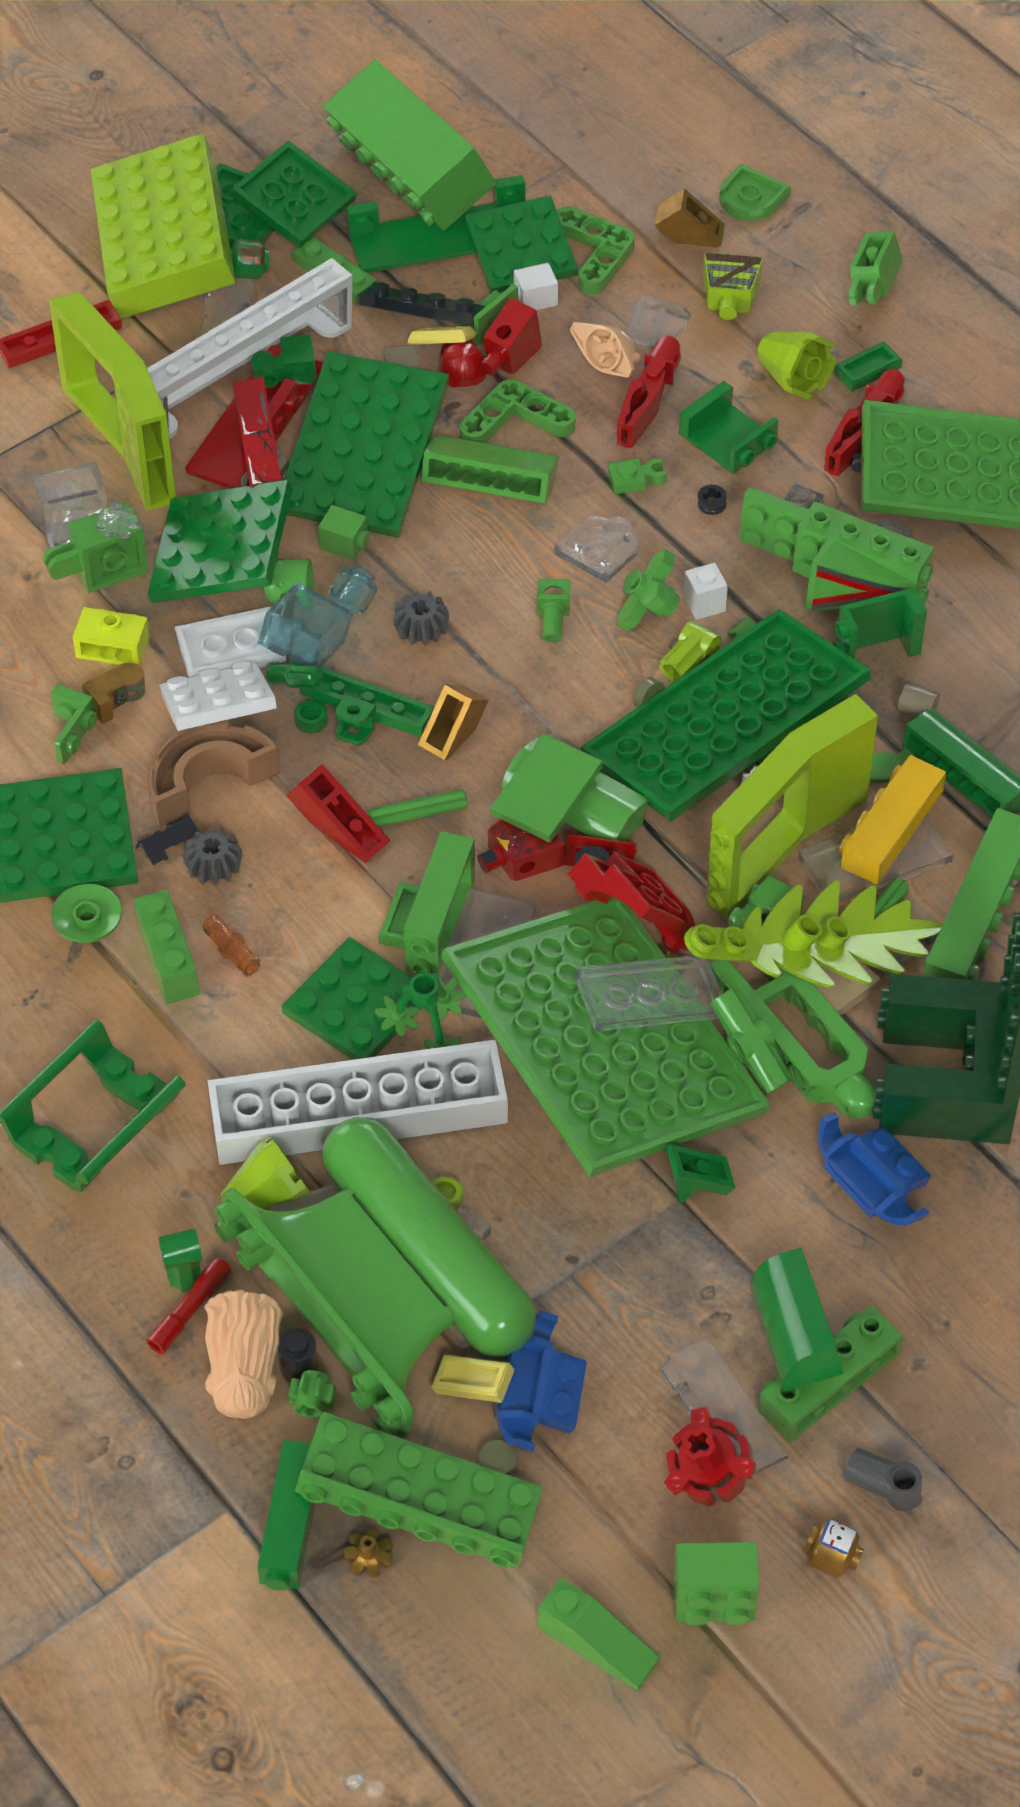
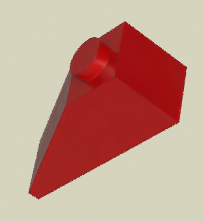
(337, 814)

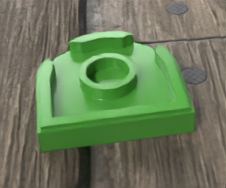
(751, 194)

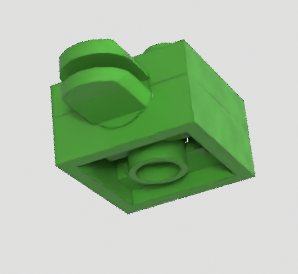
(97, 558)

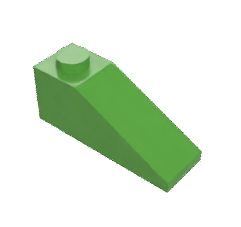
(595, 1634)

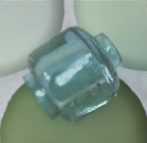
(354, 589)

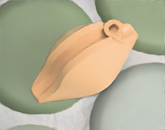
(606, 348)

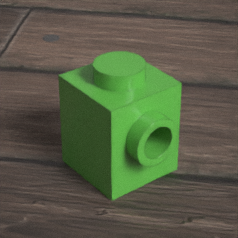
(343, 532)

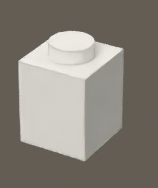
(537, 286)
(705, 591)

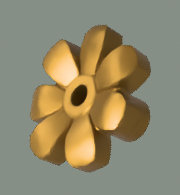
(368, 1553)

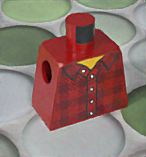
(520, 852)

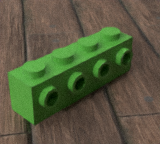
(863, 1347)

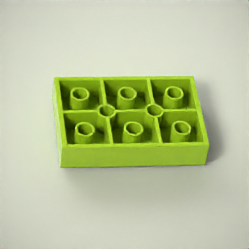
(162, 226)

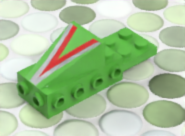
(835, 550)

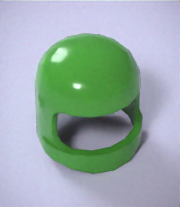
(286, 575)

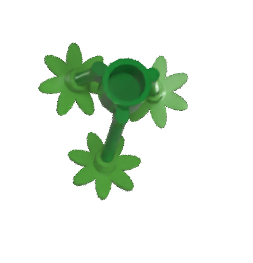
(428, 993)

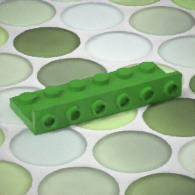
(419, 1490)

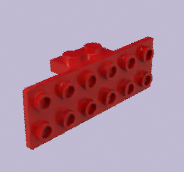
(222, 454)

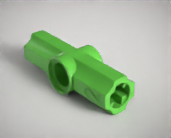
(751, 1040)

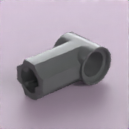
(882, 1476)

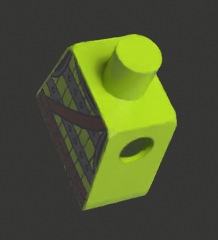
(731, 283)

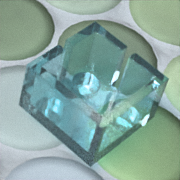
(305, 626)

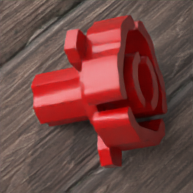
(711, 1465)

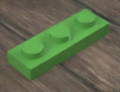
(316, 253)

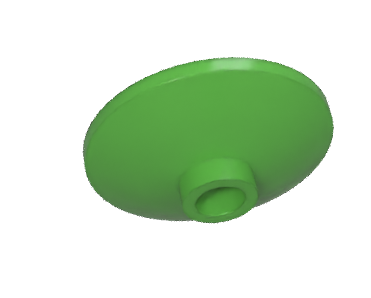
(83, 903)

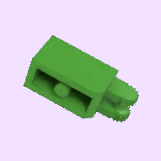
(874, 267)

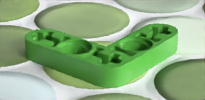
(612, 242)
(505, 401)

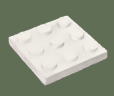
(217, 695)

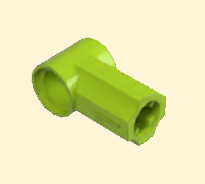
(693, 646)

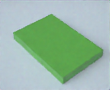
(546, 787)

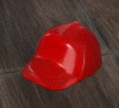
(462, 364)

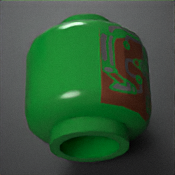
(249, 259)

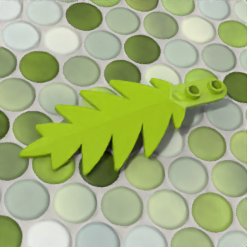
(819, 937)

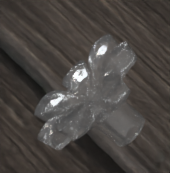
(117, 520)

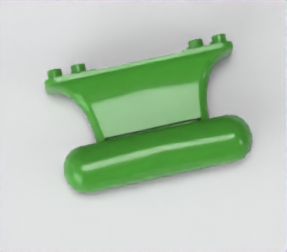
(381, 1268)

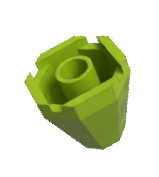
(797, 361)
(267, 1177)

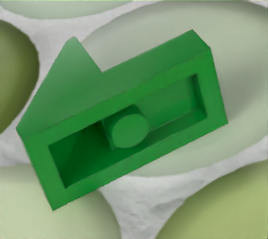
(698, 1170)

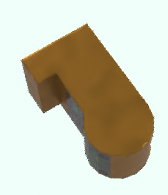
(115, 688)

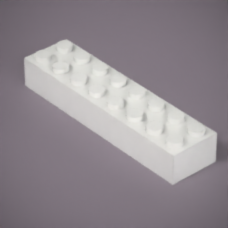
(403, 1091)

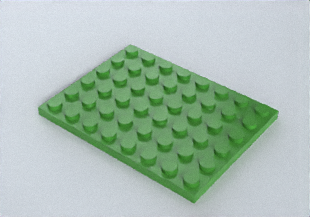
(604, 1090)

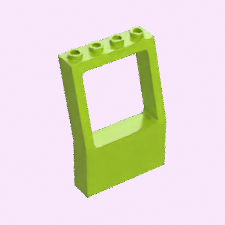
(136, 418)
(822, 776)

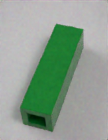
(287, 1523)

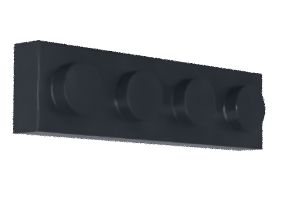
(411, 302)

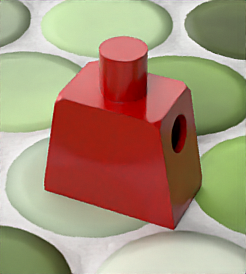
(511, 338)

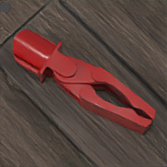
(646, 392)
(848, 435)

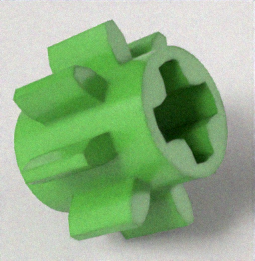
(311, 1394)

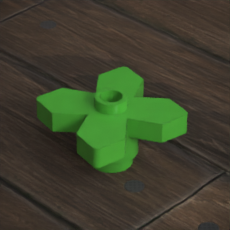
(649, 592)

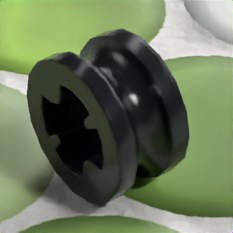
(712, 491)

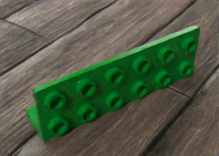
(412, 239)

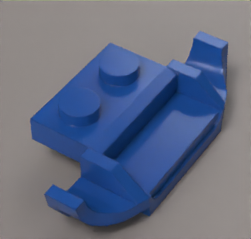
(873, 1170)
(542, 1388)

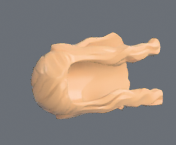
(242, 1351)

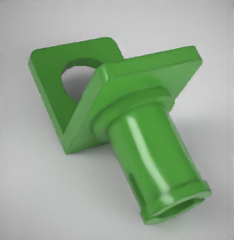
(553, 607)

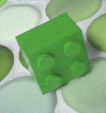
(716, 1582)

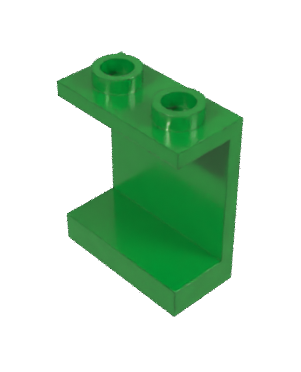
(724, 430)
(882, 620)

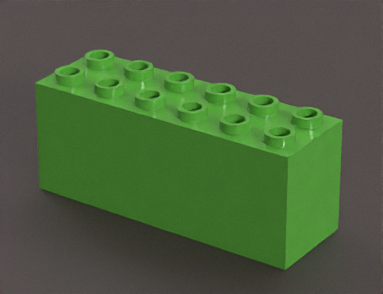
(408, 146)

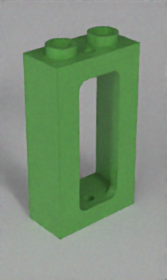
(439, 902)

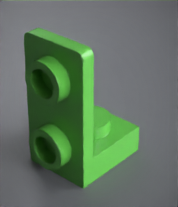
(81, 716)

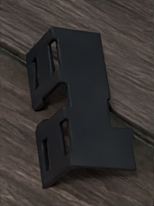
(172, 835)

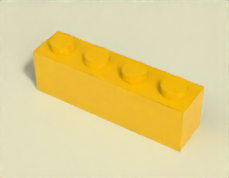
(892, 819)

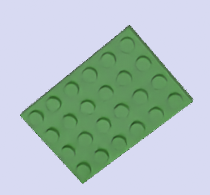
(940, 464)

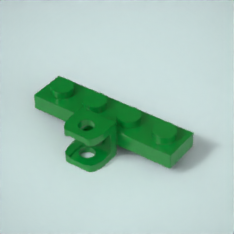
(362, 704)

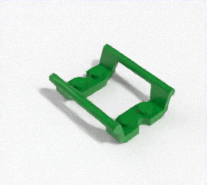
(116, 1074)

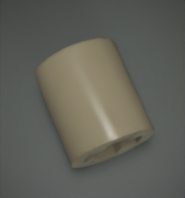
(916, 700)

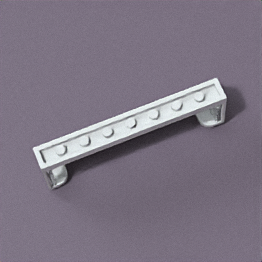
(315, 299)

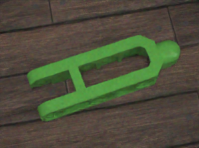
(844, 1083)

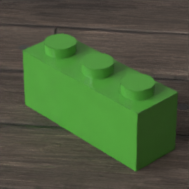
(166, 947)

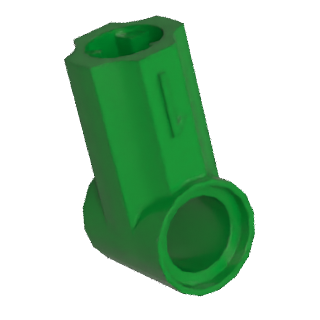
(181, 1258)

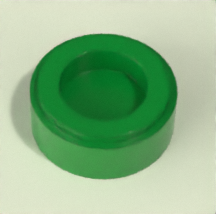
(311, 716)

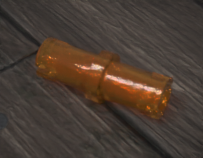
(231, 945)

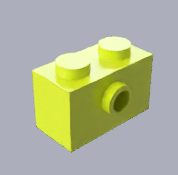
(111, 636)

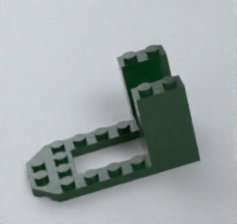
(960, 1015)

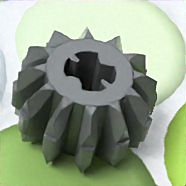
(421, 618)
(212, 856)

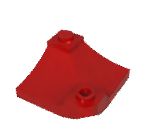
(637, 887)

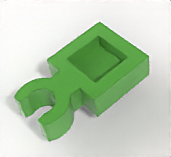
(632, 476)

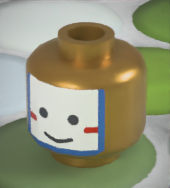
(833, 1548)

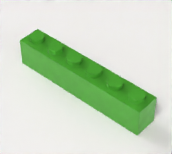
(979, 902)

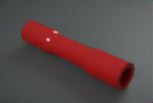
(174, 1323)

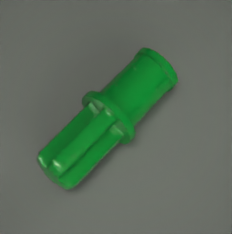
(293, 674)

